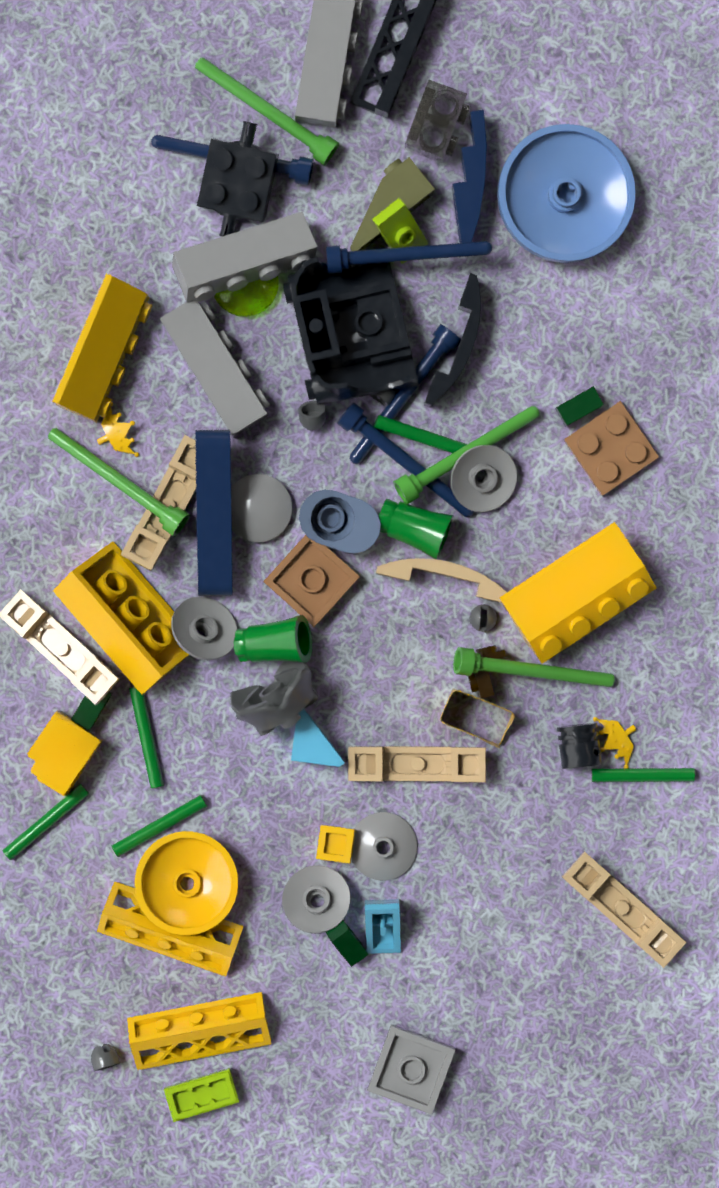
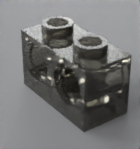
(429, 119)

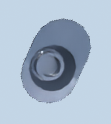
(339, 521)

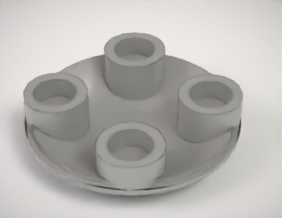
(259, 508)

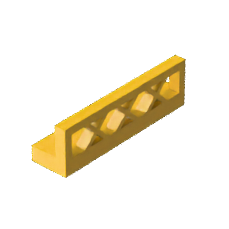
(135, 928)
(197, 1026)

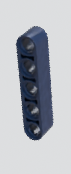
(214, 512)

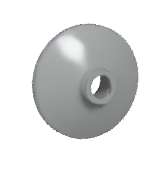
(493, 488)
(211, 619)
(388, 828)
(307, 885)

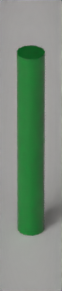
(418, 435)
(146, 738)
(643, 775)
(45, 822)
(159, 826)

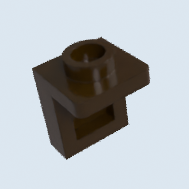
(481, 681)

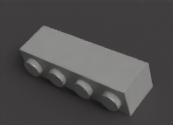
(325, 62)
(243, 257)
(214, 366)

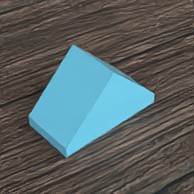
(312, 745)
(382, 926)

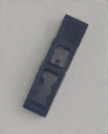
(469, 194)

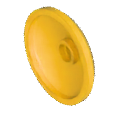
(160, 879)

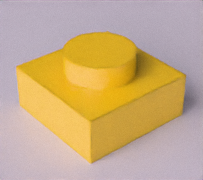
(335, 844)

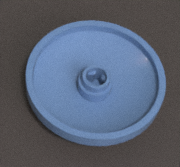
(566, 193)

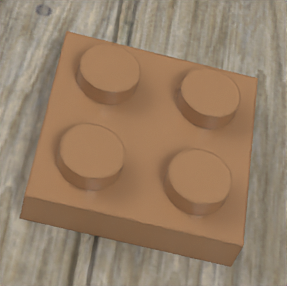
(611, 448)
(311, 579)

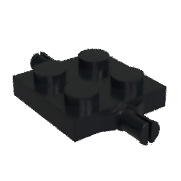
(238, 179)

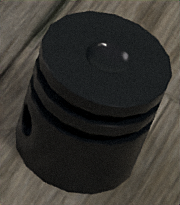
(579, 746)

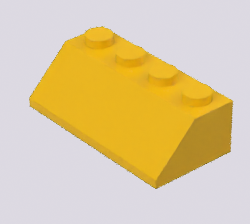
(102, 348)
(578, 592)
(123, 616)

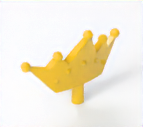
(116, 433)
(617, 738)

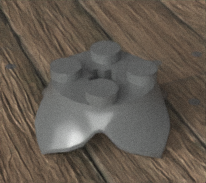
(277, 702)

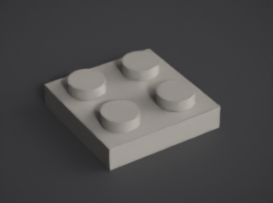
(411, 1069)

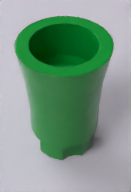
(415, 526)
(275, 641)

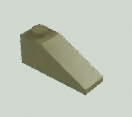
(401, 181)

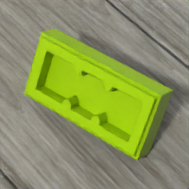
(399, 227)
(201, 1094)

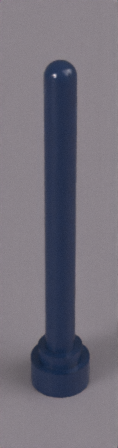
(297, 169)
(340, 258)
(443, 342)
(355, 420)

